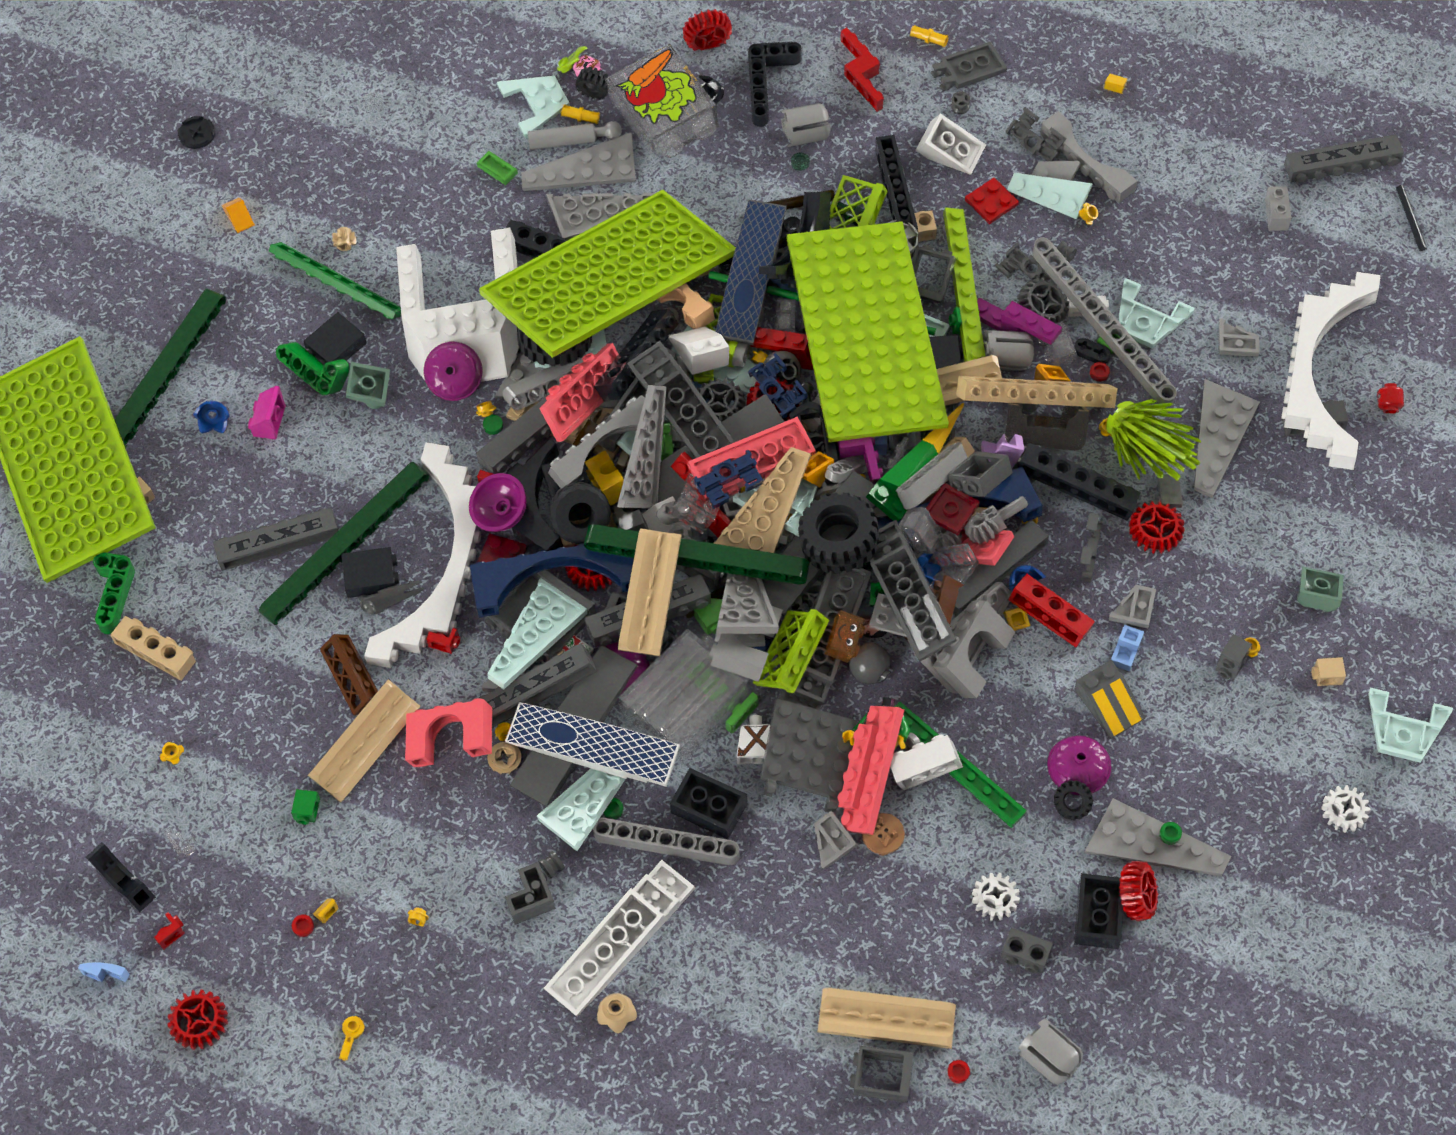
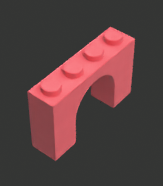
(424, 726)

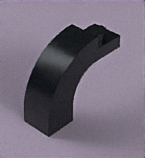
(120, 878)

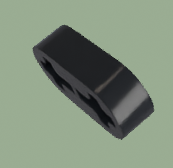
(1092, 350)

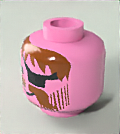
(586, 61)

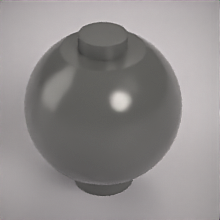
(793, 366)
(870, 663)

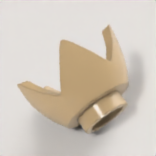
(619, 1019)

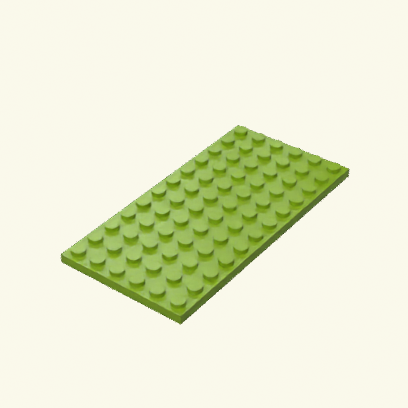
(607, 272)
(866, 332)
(67, 461)

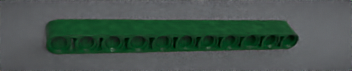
(168, 363)
(350, 536)
(706, 556)

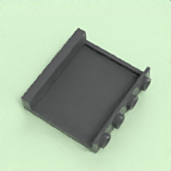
(519, 598)

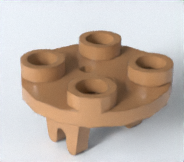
(890, 840)

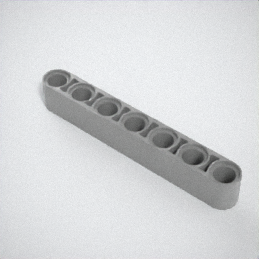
(658, 834)

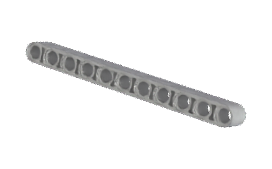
(1103, 313)

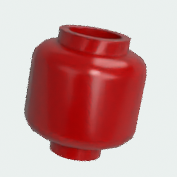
(1390, 398)

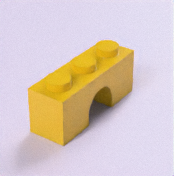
(605, 476)

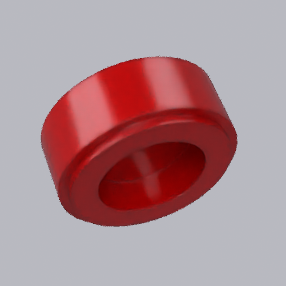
(1099, 371)
(302, 925)
(958, 1071)

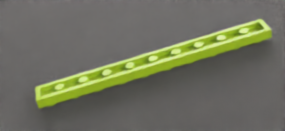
(964, 284)

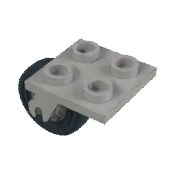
(880, 619)

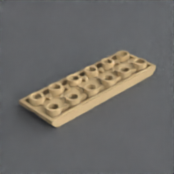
(980, 367)
(649, 592)
(363, 741)
(887, 1017)

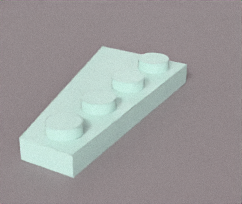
(1054, 193)

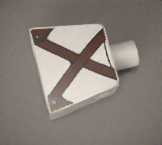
(752, 741)

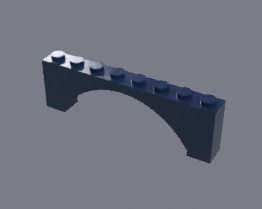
(1006, 492)
(498, 578)

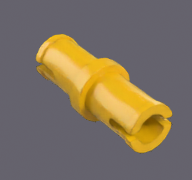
(929, 36)
(580, 114)

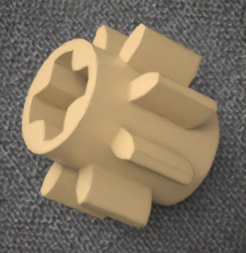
(344, 238)

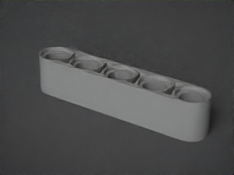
(536, 386)
(931, 476)

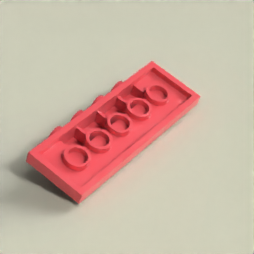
(576, 395)
(766, 447)
(869, 769)

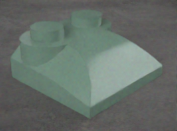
(368, 384)
(1320, 589)

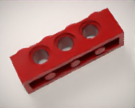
(1051, 610)

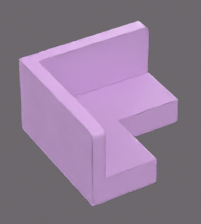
(1013, 449)

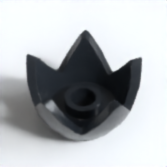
(713, 88)

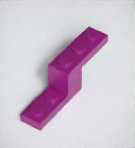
(1018, 319)
(864, 447)

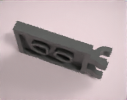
(969, 66)

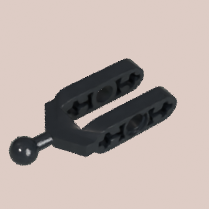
(812, 410)

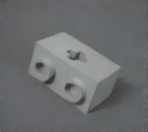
(1278, 208)

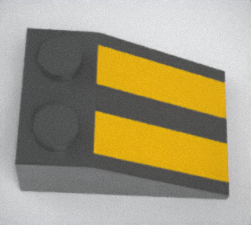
(1109, 699)

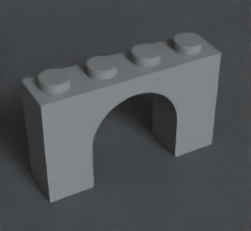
(739, 658)
(954, 661)

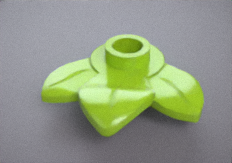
(567, 63)

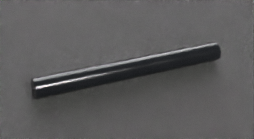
(1411, 218)

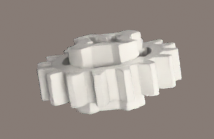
(1335, 803)
(1003, 890)

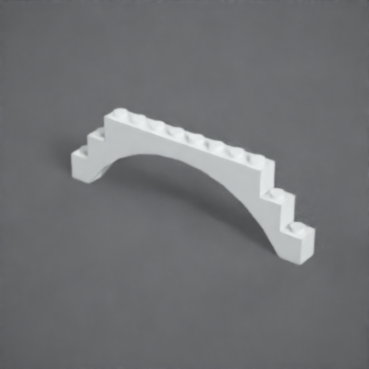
(1304, 406)
(443, 605)

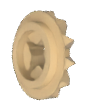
(508, 749)

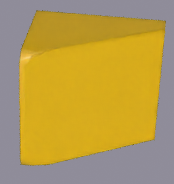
(1115, 83)
(1015, 617)
(326, 910)

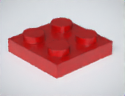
(991, 200)

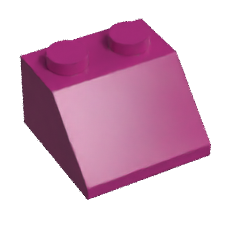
(267, 414)

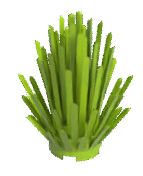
(1137, 430)

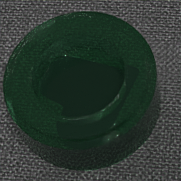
(800, 161)

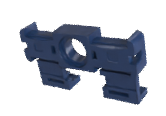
(765, 377)
(711, 481)

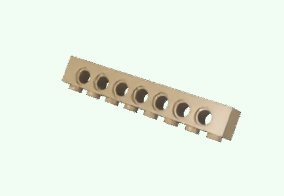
(1036, 392)

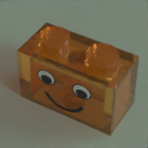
(845, 636)

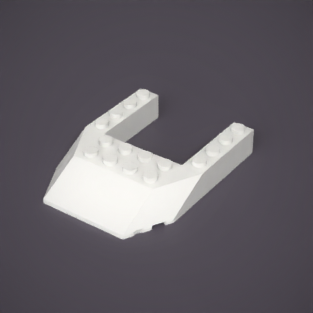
(469, 323)

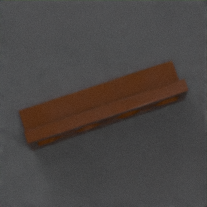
(352, 668)

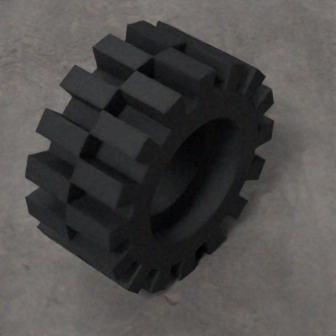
(592, 83)
(1063, 809)

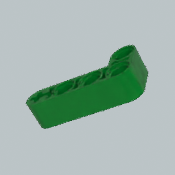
(323, 378)
(109, 616)

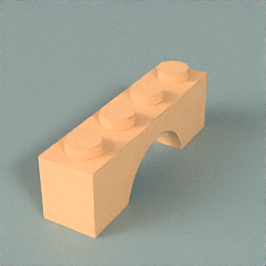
(696, 310)

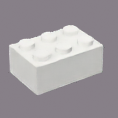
(925, 762)

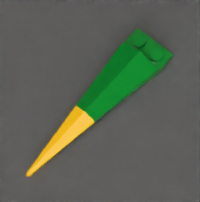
(884, 492)

